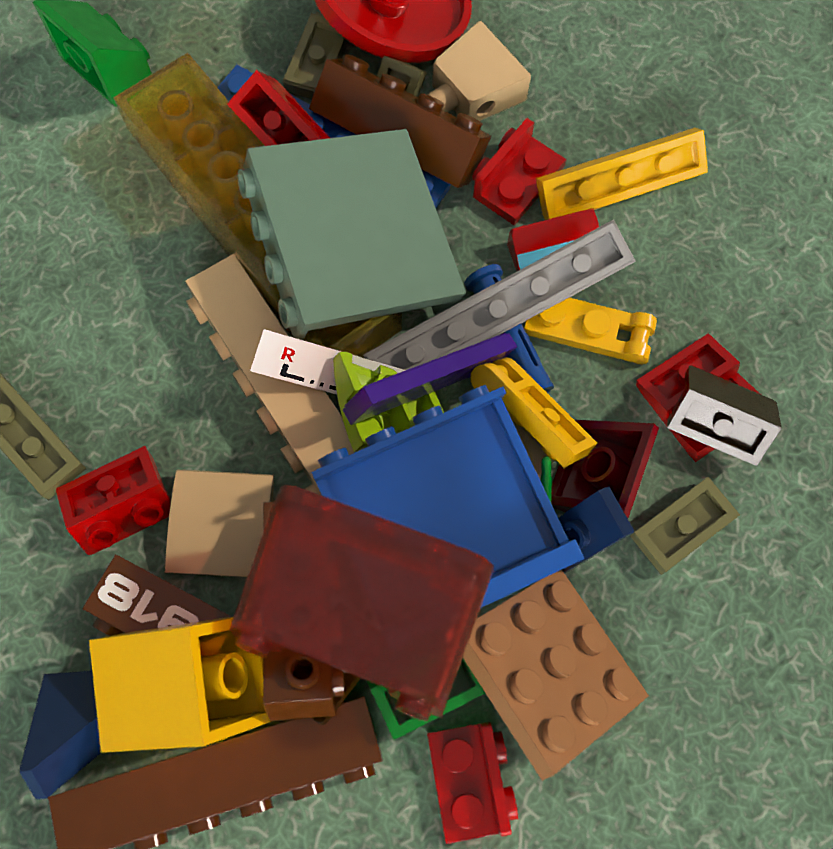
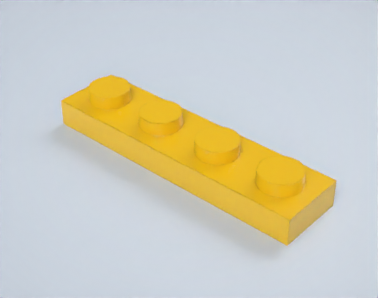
(623, 174)

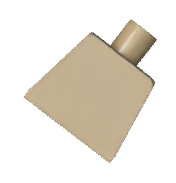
(479, 75)

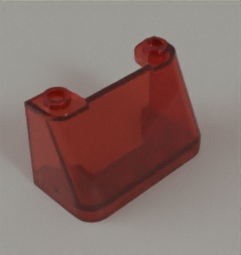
(362, 598)

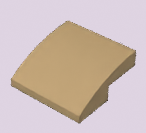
(216, 521)

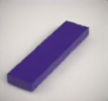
(425, 378)

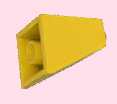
(175, 687)

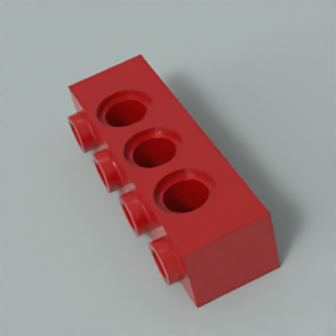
(273, 112)

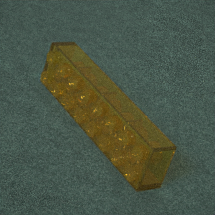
(199, 149)

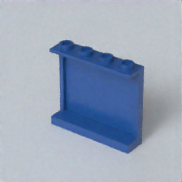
(461, 482)

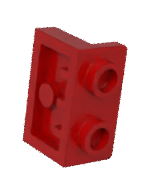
(509, 178)
(114, 501)
(471, 782)

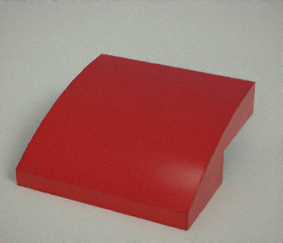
(667, 382)

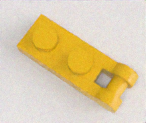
(595, 329)
(535, 411)

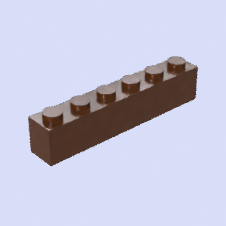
(217, 779)

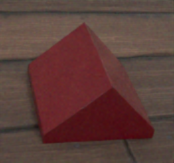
(614, 462)

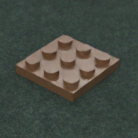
(551, 672)

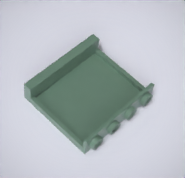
(348, 230)

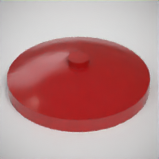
(399, 28)

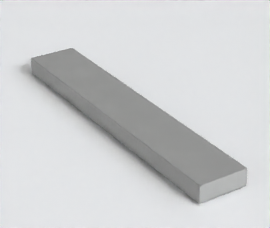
(511, 299)

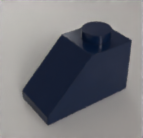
(61, 732)

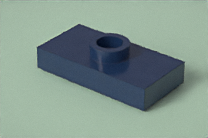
(595, 524)

